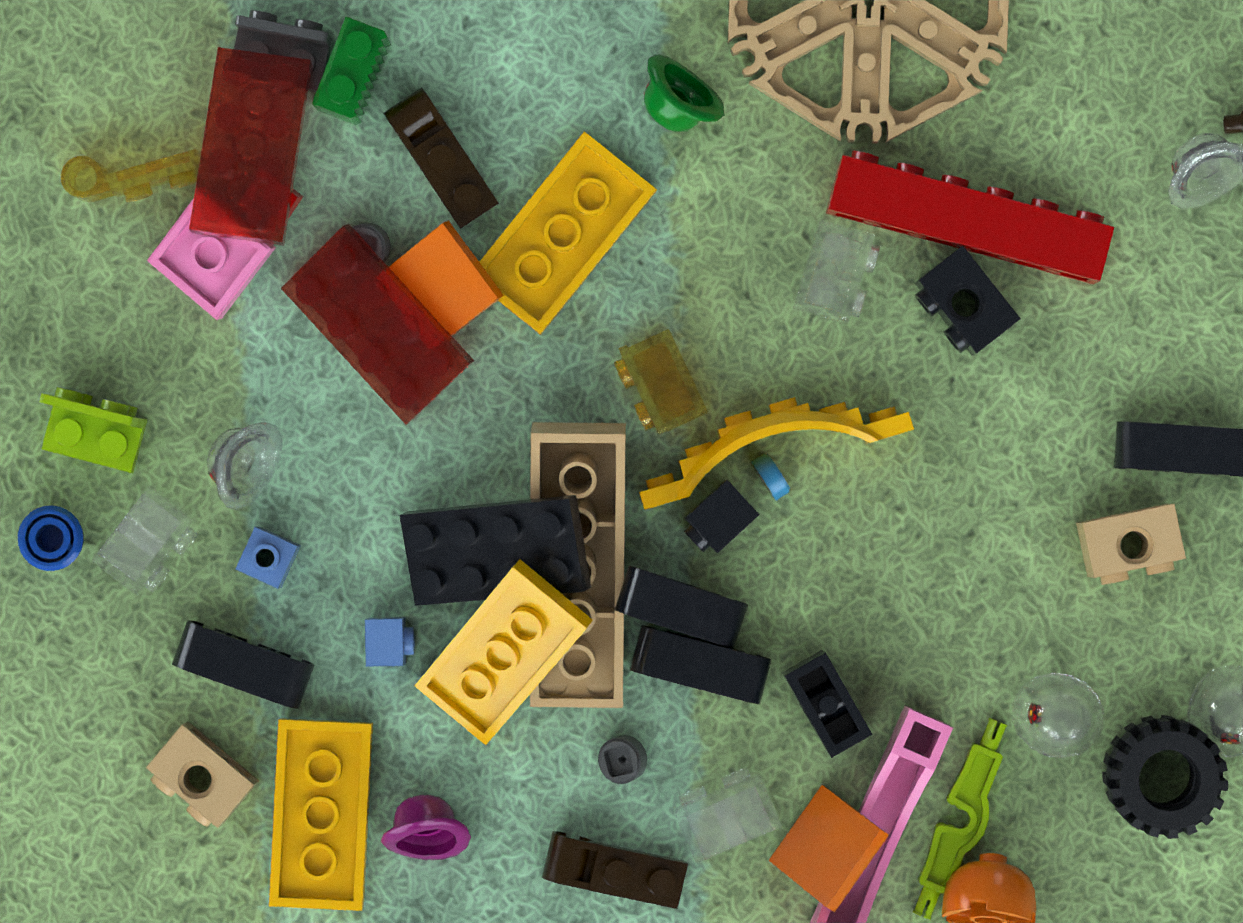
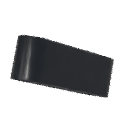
(1179, 448)
(681, 607)
(700, 664)
(242, 665)

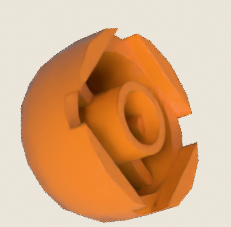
(989, 893)

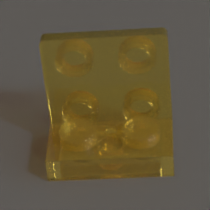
(661, 382)

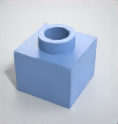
(284, 556)
(388, 641)

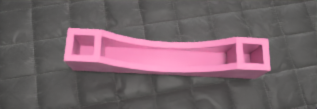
(889, 802)

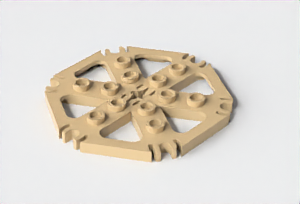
(867, 57)

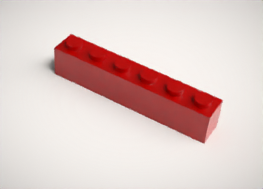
(965, 217)

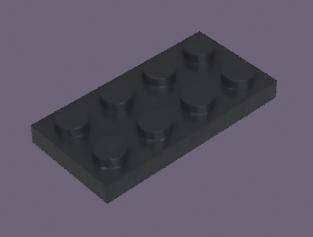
(471, 548)

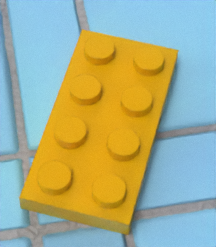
(564, 231)
(503, 652)
(320, 814)

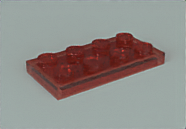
(250, 146)
(377, 324)

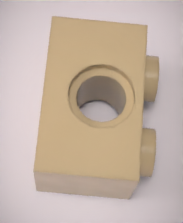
(1159, 536)
(228, 778)

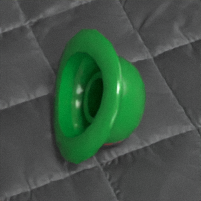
(678, 96)

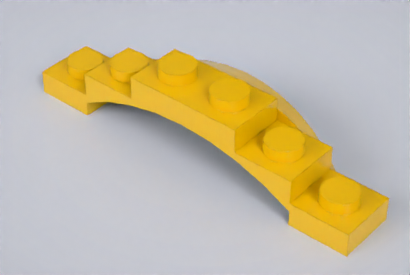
(784, 417)

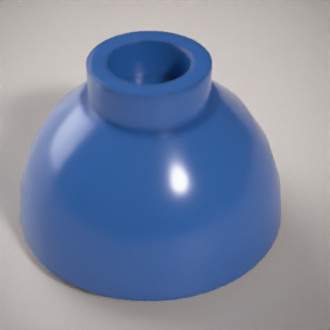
(50, 538)

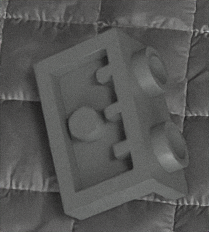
(303, 40)

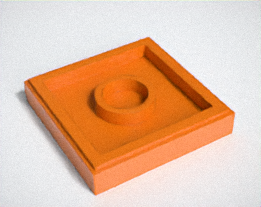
(447, 278)
(828, 848)

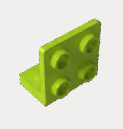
(92, 433)

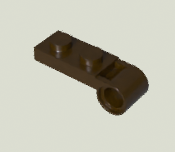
(441, 157)
(614, 870)

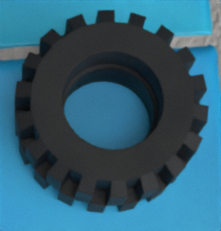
(1192, 804)

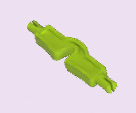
(967, 794)

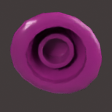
(426, 830)

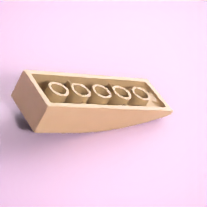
(589, 464)

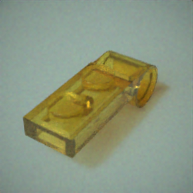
(133, 182)

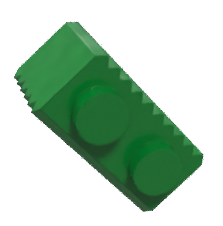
(351, 71)

